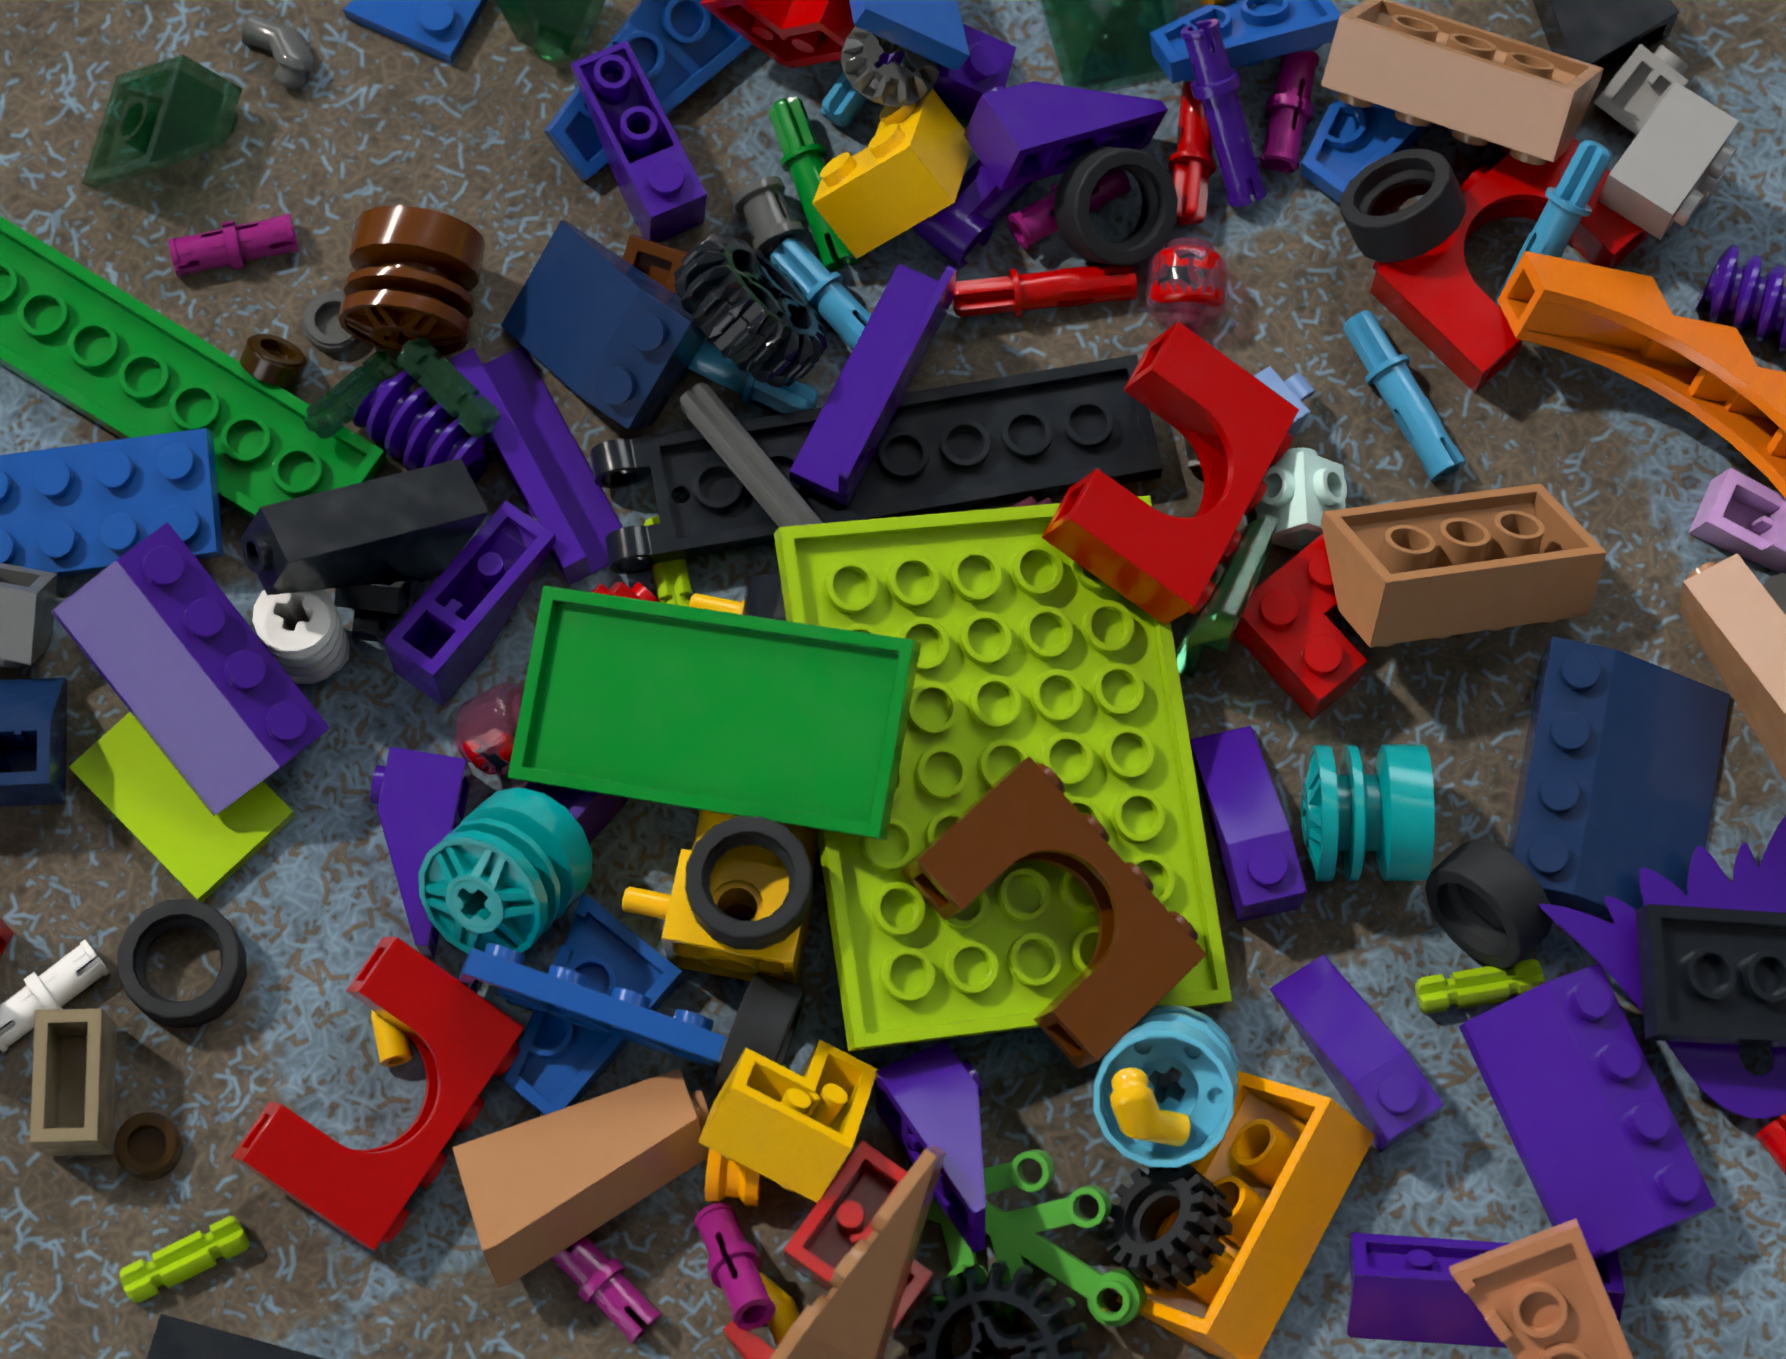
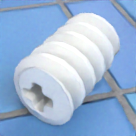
(302, 634)

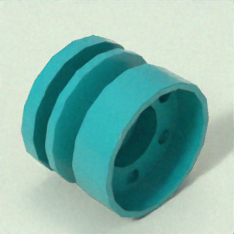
(1369, 812)
(505, 872)

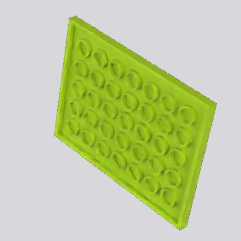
(1011, 666)

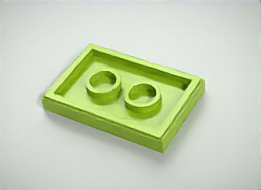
(168, 817)

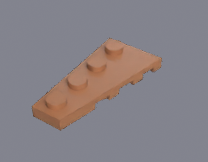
(1545, 1297)

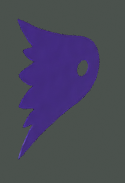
(1615, 947)

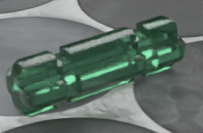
(448, 387)
(342, 400)

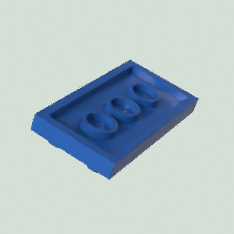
(96, 501)

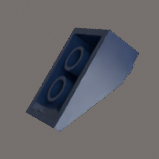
(604, 328)

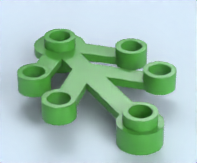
(1017, 1238)

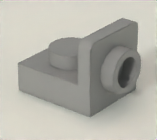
(1642, 86)

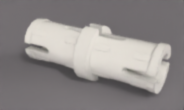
(49, 991)

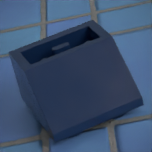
(33, 741)

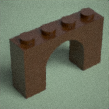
(1139, 942)

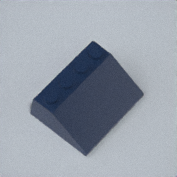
(1614, 775)

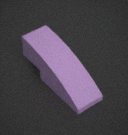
(1744, 519)

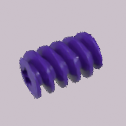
(1747, 295)
(416, 430)

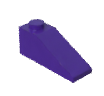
(1044, 127)
(468, 604)
(418, 805)
(1248, 825)
(1357, 1053)
(936, 1102)

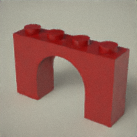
(1440, 298)
(1236, 433)
(461, 1047)

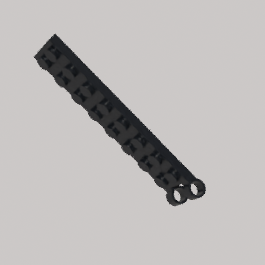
(938, 455)

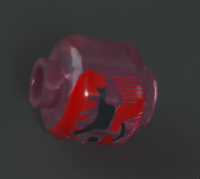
(1187, 284)
(488, 727)

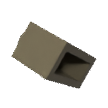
(73, 1082)

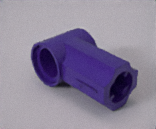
(971, 217)

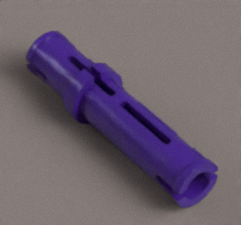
(1217, 89)

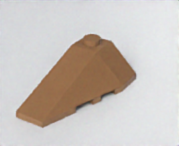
(870, 1279)

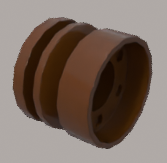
(411, 278)

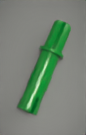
(804, 162)

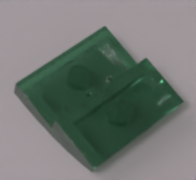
(1233, 589)

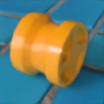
(731, 1180)

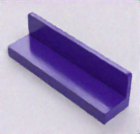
(873, 383)
(544, 461)
(1409, 1294)

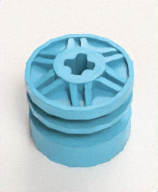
(1205, 1088)

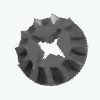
(890, 83)

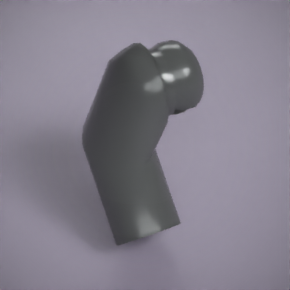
(287, 48)

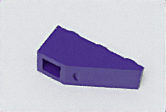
(640, 144)

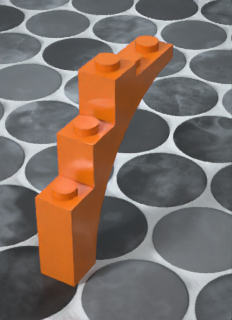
(1629, 328)

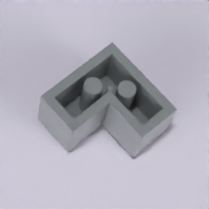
(1671, 163)

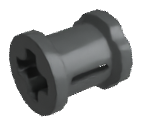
(767, 213)

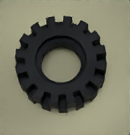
(1189, 1239)

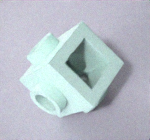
(1298, 493)

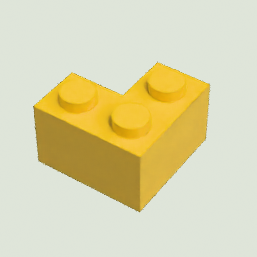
(898, 179)
(790, 1122)

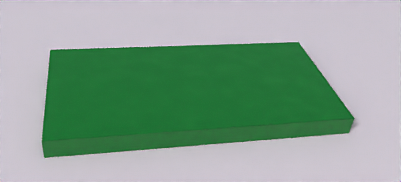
(715, 711)

